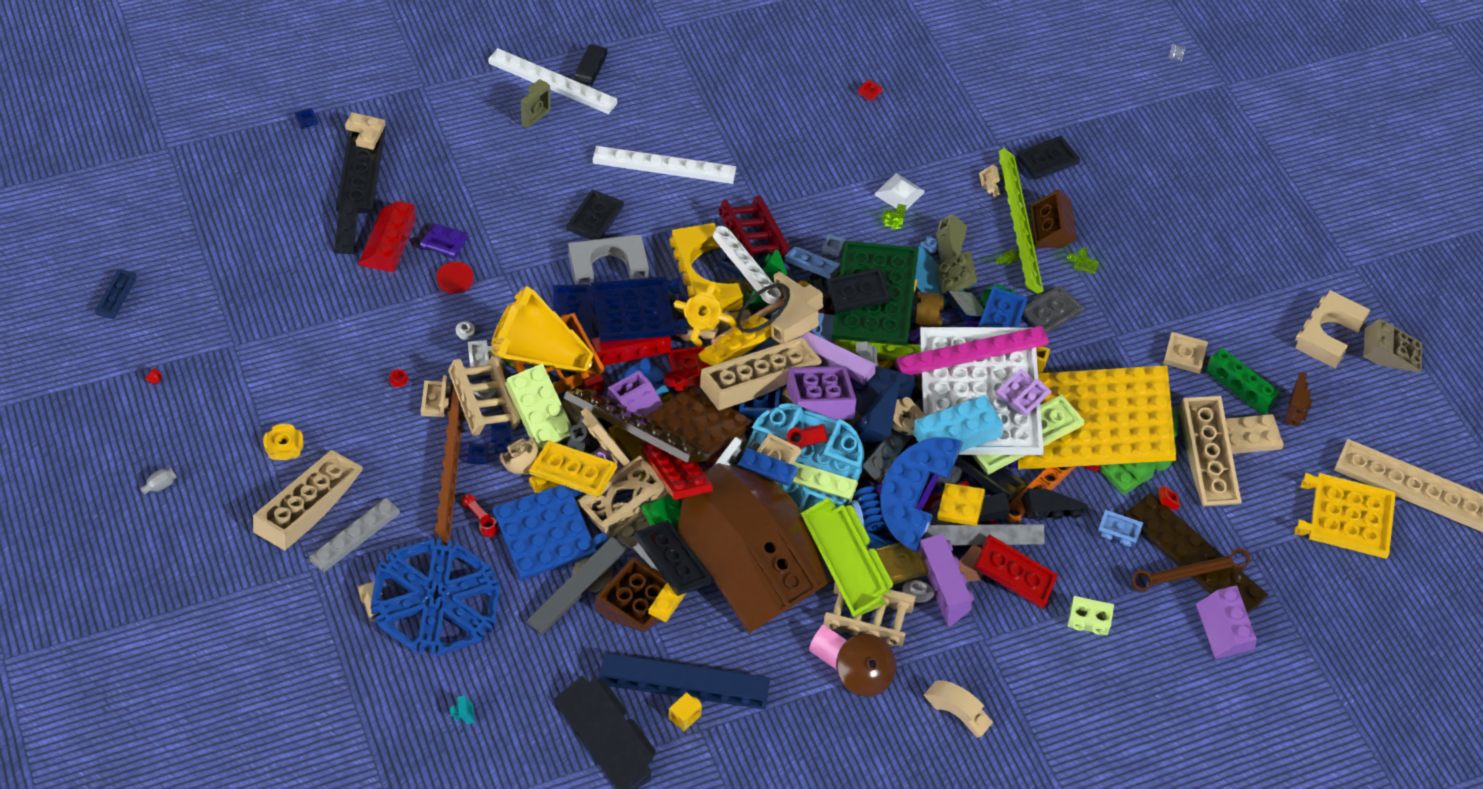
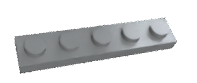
(354, 535)

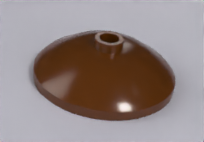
(854, 667)

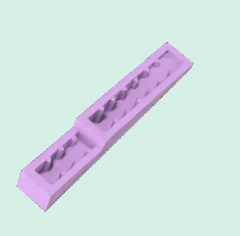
(833, 355)

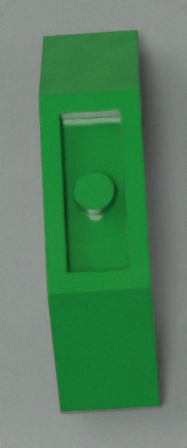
(773, 264)

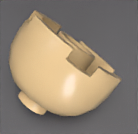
(520, 456)

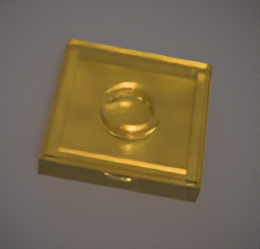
(902, 562)

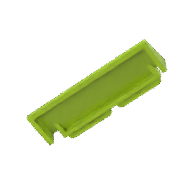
(845, 551)

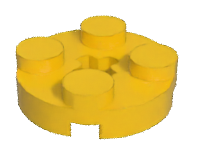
(283, 451)

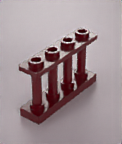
(762, 219)

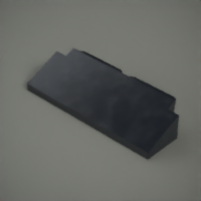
(610, 738)

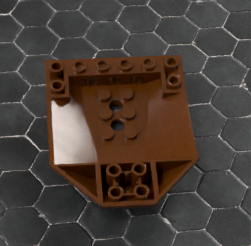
(729, 536)

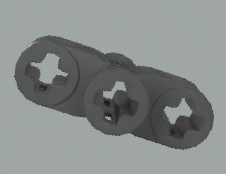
(582, 439)

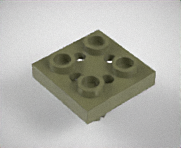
(959, 276)

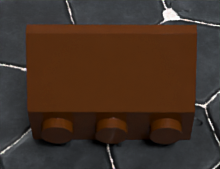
(1053, 221)

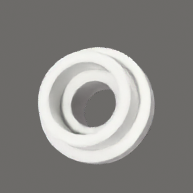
(465, 334)

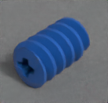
(868, 502)

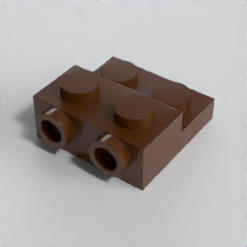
(1299, 402)

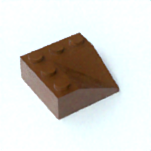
(630, 595)

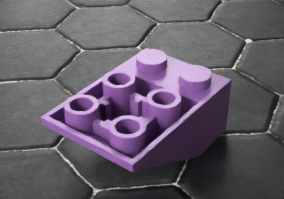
(635, 394)

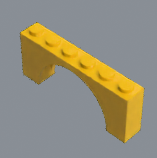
(688, 246)

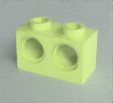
(1091, 613)

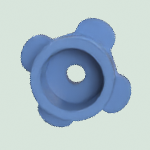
(930, 245)

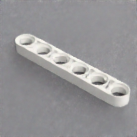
(746, 265)

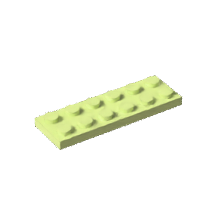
(1057, 420)

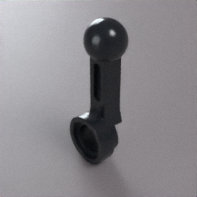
(818, 282)

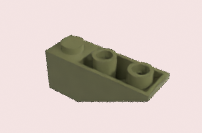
(950, 237)

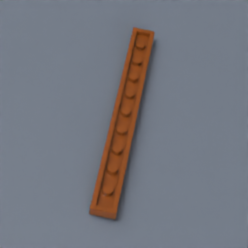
(450, 465)

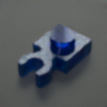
(501, 435)

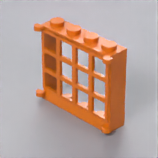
(578, 379)

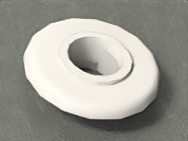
(920, 589)

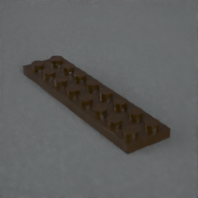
(636, 425)
(1187, 547)

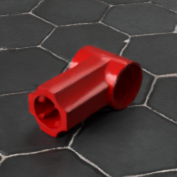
(808, 435)

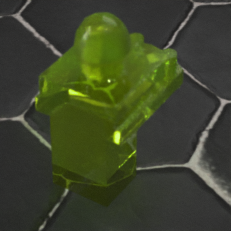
(894, 218)
(1082, 262)

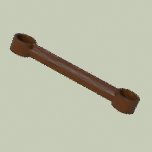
(1190, 570)

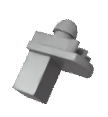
(867, 352)

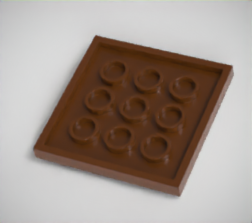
(698, 419)

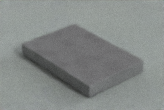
(1052, 310)

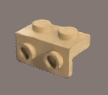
(435, 397)

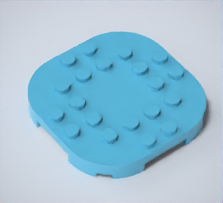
(840, 455)

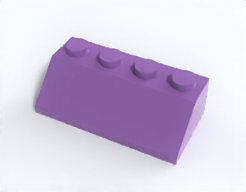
(945, 578)

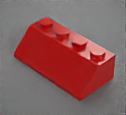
(389, 237)

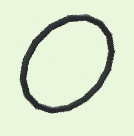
(753, 297)

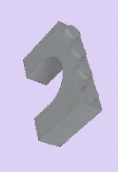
(627, 248)

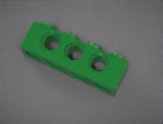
(1243, 381)

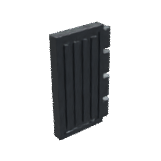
(998, 481)

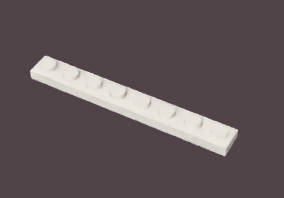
(556, 81)
(664, 164)

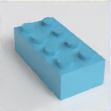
(970, 421)

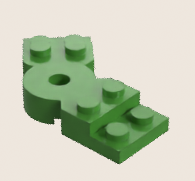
(1131, 475)

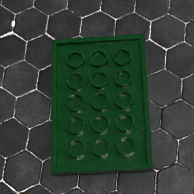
(888, 321)

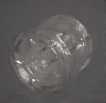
(1176, 52)

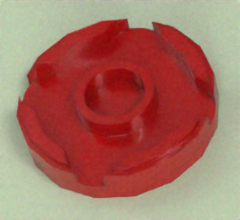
(455, 277)

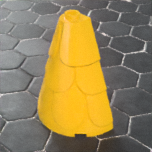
(538, 336)

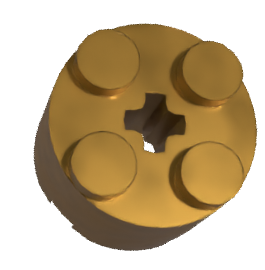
(928, 309)

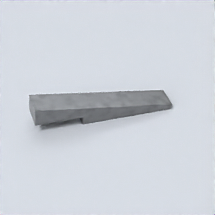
(1009, 534)

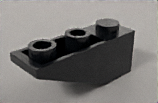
(1050, 504)

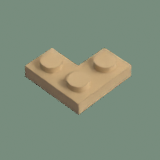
(368, 127)

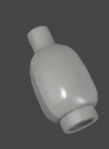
(159, 480)

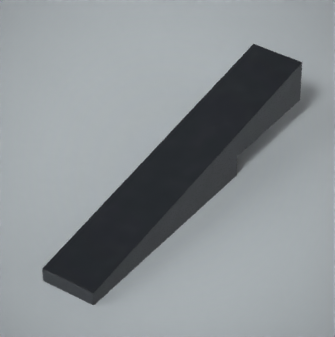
(992, 508)

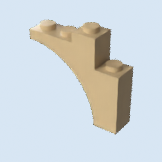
(800, 313)

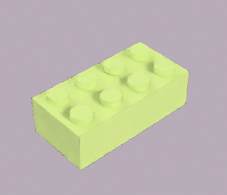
(539, 406)

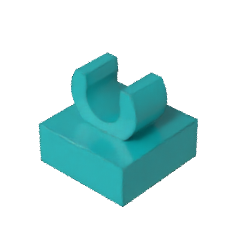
(463, 710)

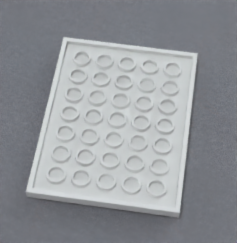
(970, 380)

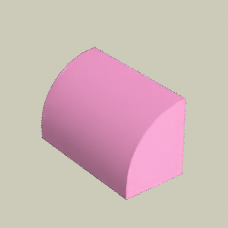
(826, 645)

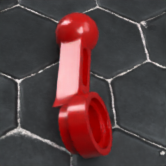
(469, 501)

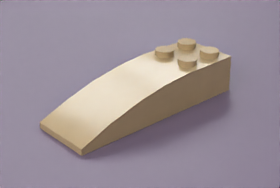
(755, 373)
(1209, 450)
(305, 500)

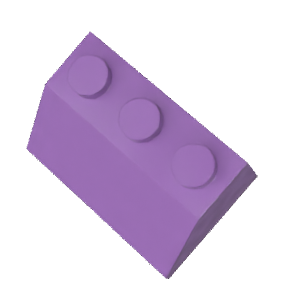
(1226, 623)

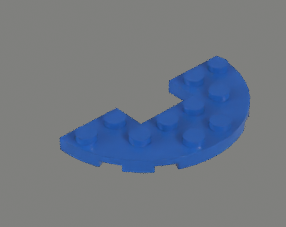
(905, 484)

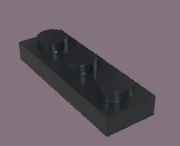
(346, 228)

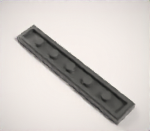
(576, 586)

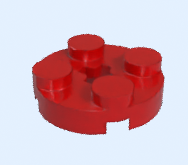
(681, 379)

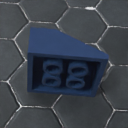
(878, 382)

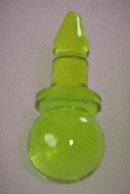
(1008, 257)

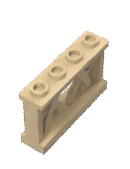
(628, 512)

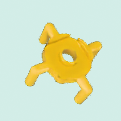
(711, 319)

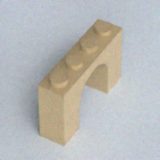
(1334, 309)

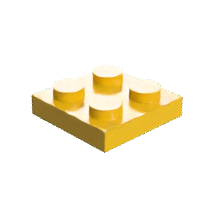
(961, 504)

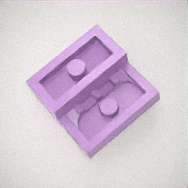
(1022, 392)

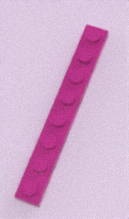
(972, 351)

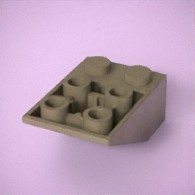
(1392, 347)

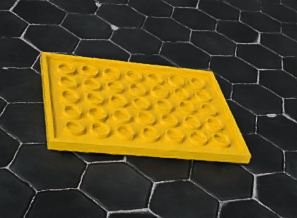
(1123, 414)

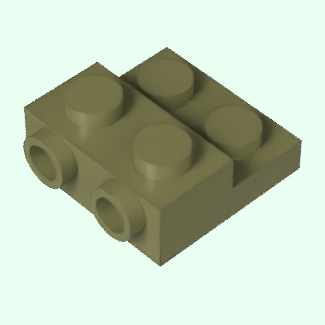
(536, 103)

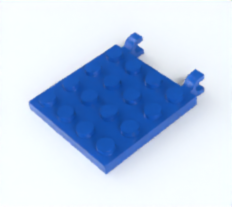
(545, 531)

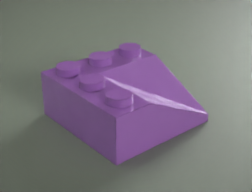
(823, 390)

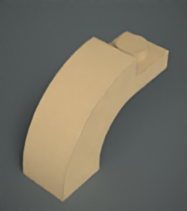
(960, 702)

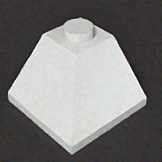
(899, 191)

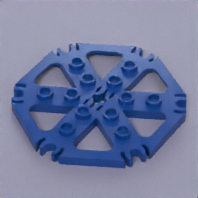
(450, 598)

